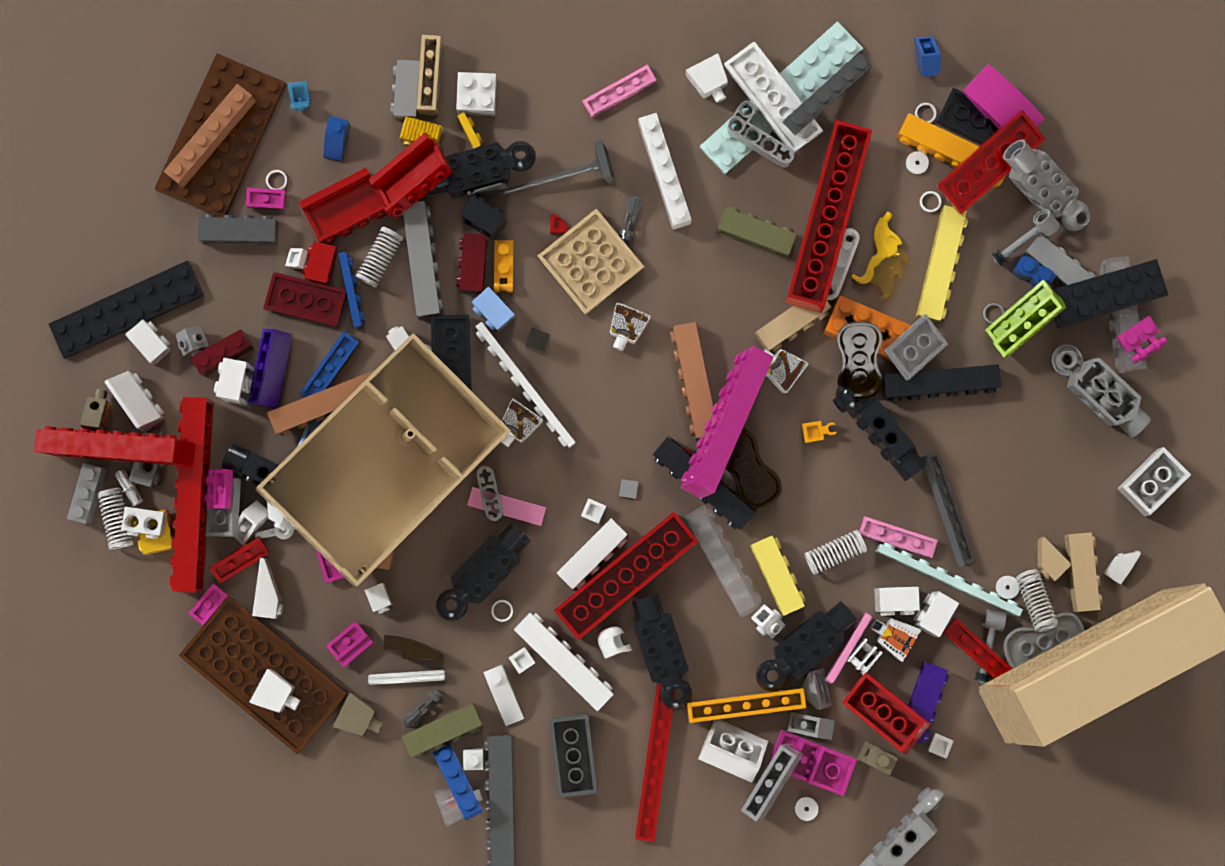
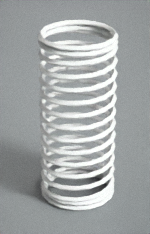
(389, 232)
(109, 492)
(858, 541)
(1053, 622)

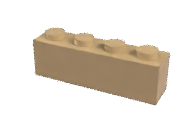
(429, 75)
(787, 325)
(1082, 572)

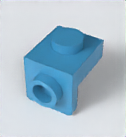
(299, 95)

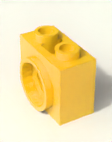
(163, 543)

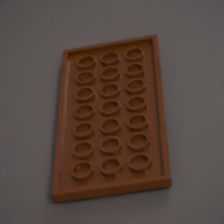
(223, 172)
(234, 655)

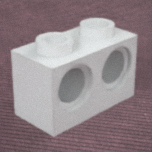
(145, 518)

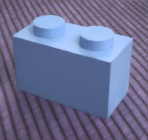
(493, 309)

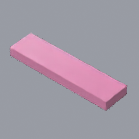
(619, 91)
(511, 507)
(898, 537)
(848, 648)

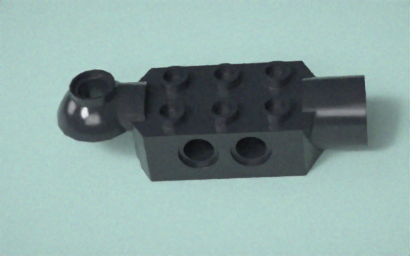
(484, 167)
(901, 452)
(247, 464)
(483, 572)
(806, 646)
(662, 650)

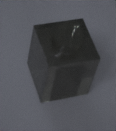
(537, 341)

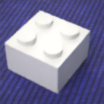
(476, 94)
(897, 599)
(935, 614)

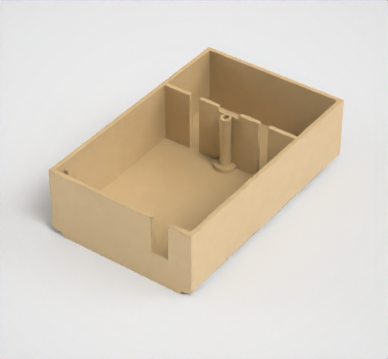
(359, 475)
(1106, 665)

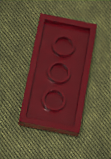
(305, 299)

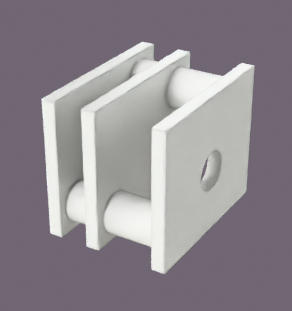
(871, 651)

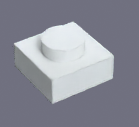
(296, 258)
(593, 511)
(522, 660)
(940, 745)

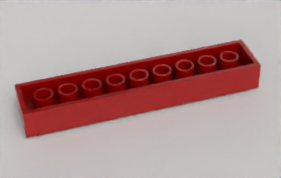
(828, 216)
(190, 506)

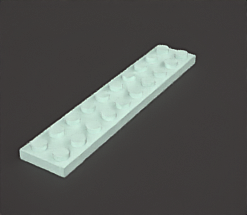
(803, 76)

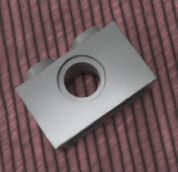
(141, 476)

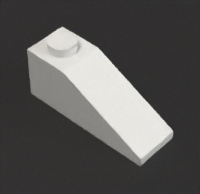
(267, 598)
(503, 695)

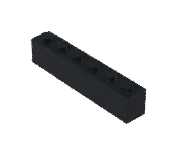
(942, 381)
(724, 500)

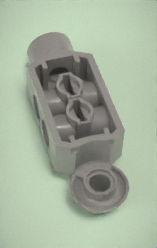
(1046, 185)
(1101, 390)
(918, 823)

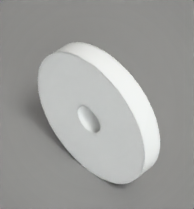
(921, 158)
(1011, 582)
(806, 802)

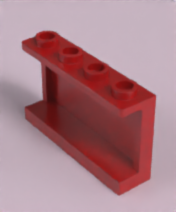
(411, 175)
(343, 207)

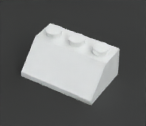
(135, 400)
(733, 750)

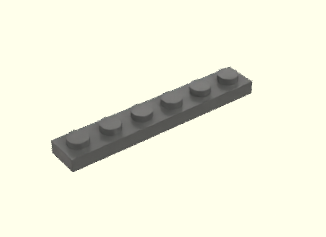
(827, 94)
(948, 509)

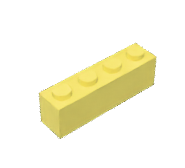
(777, 575)

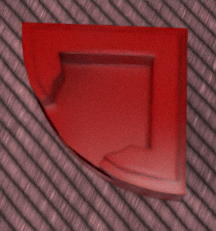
(557, 225)

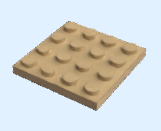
(590, 261)

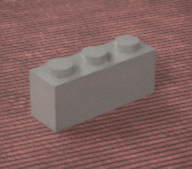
(405, 89)
(85, 495)

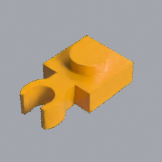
(814, 431)

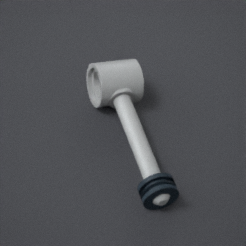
(1044, 222)
(994, 622)

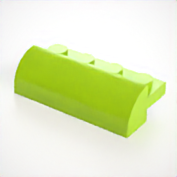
(1025, 318)

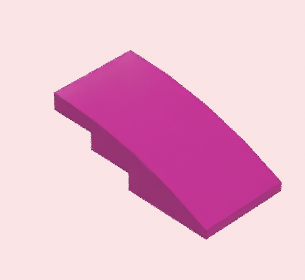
(999, 98)
(818, 764)

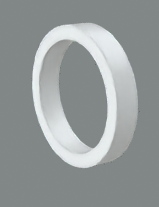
(931, 106)
(276, 171)
(934, 193)
(492, 610)

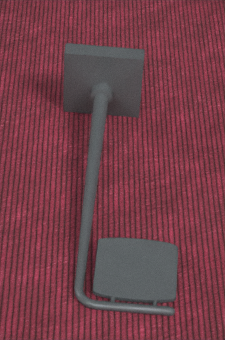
(601, 164)

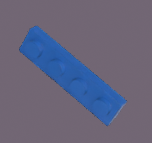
(353, 297)
(331, 365)
(457, 782)

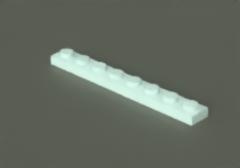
(956, 582)

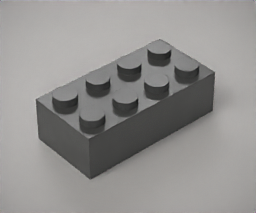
(573, 755)

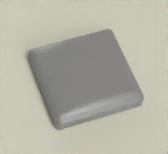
(628, 488)

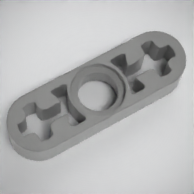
(482, 481)

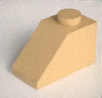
(1050, 560)

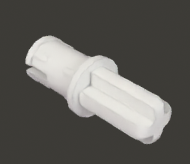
(128, 487)

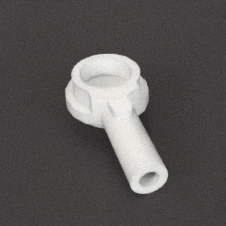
(287, 533)

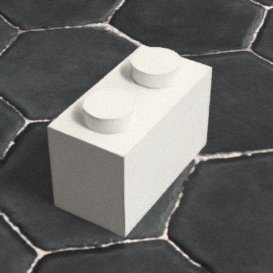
(149, 342)

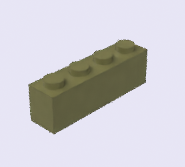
(756, 232)
(441, 730)

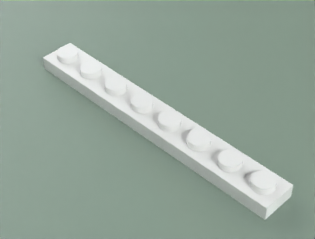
(529, 393)

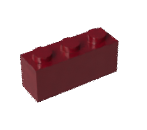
(472, 263)
(229, 347)

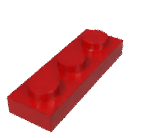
(239, 559)

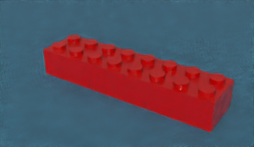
(114, 446)
(626, 575)

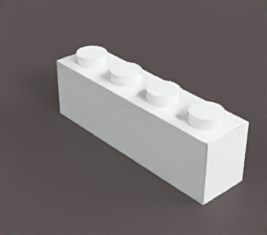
(592, 553)

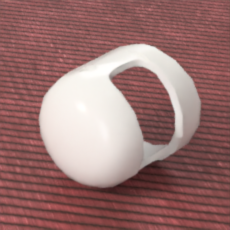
(611, 643)

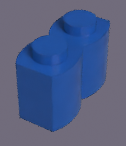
(1029, 270)

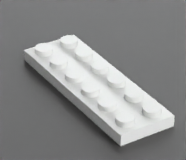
(769, 94)

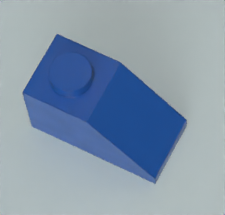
(927, 56)
(336, 138)

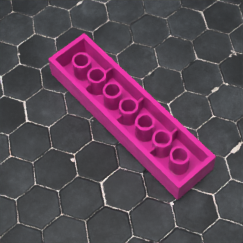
(726, 422)

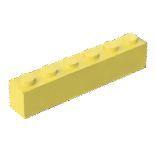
(941, 264)

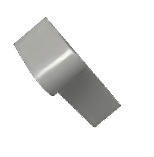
(763, 138)

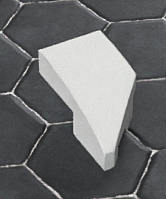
(1121, 566)

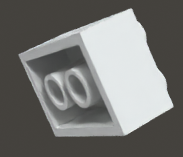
(234, 381)
(1154, 481)

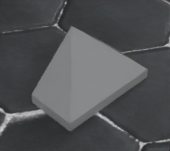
(816, 689)

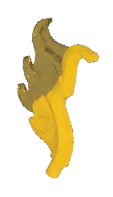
(886, 261)

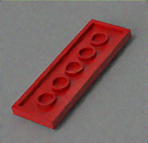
(986, 164)

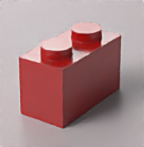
(320, 263)

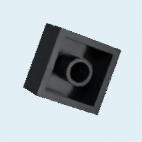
(483, 217)

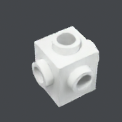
(768, 621)

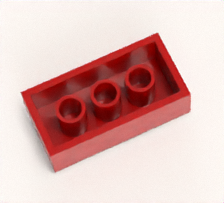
(886, 713)

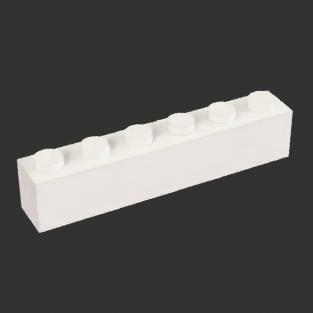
(664, 171)
(559, 657)

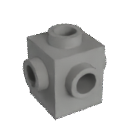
(191, 340)

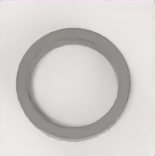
(992, 304)

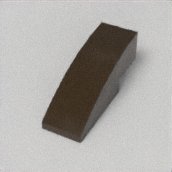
(411, 648)

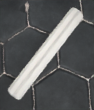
(406, 677)

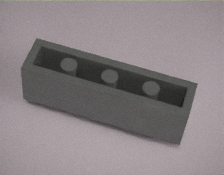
(238, 230)

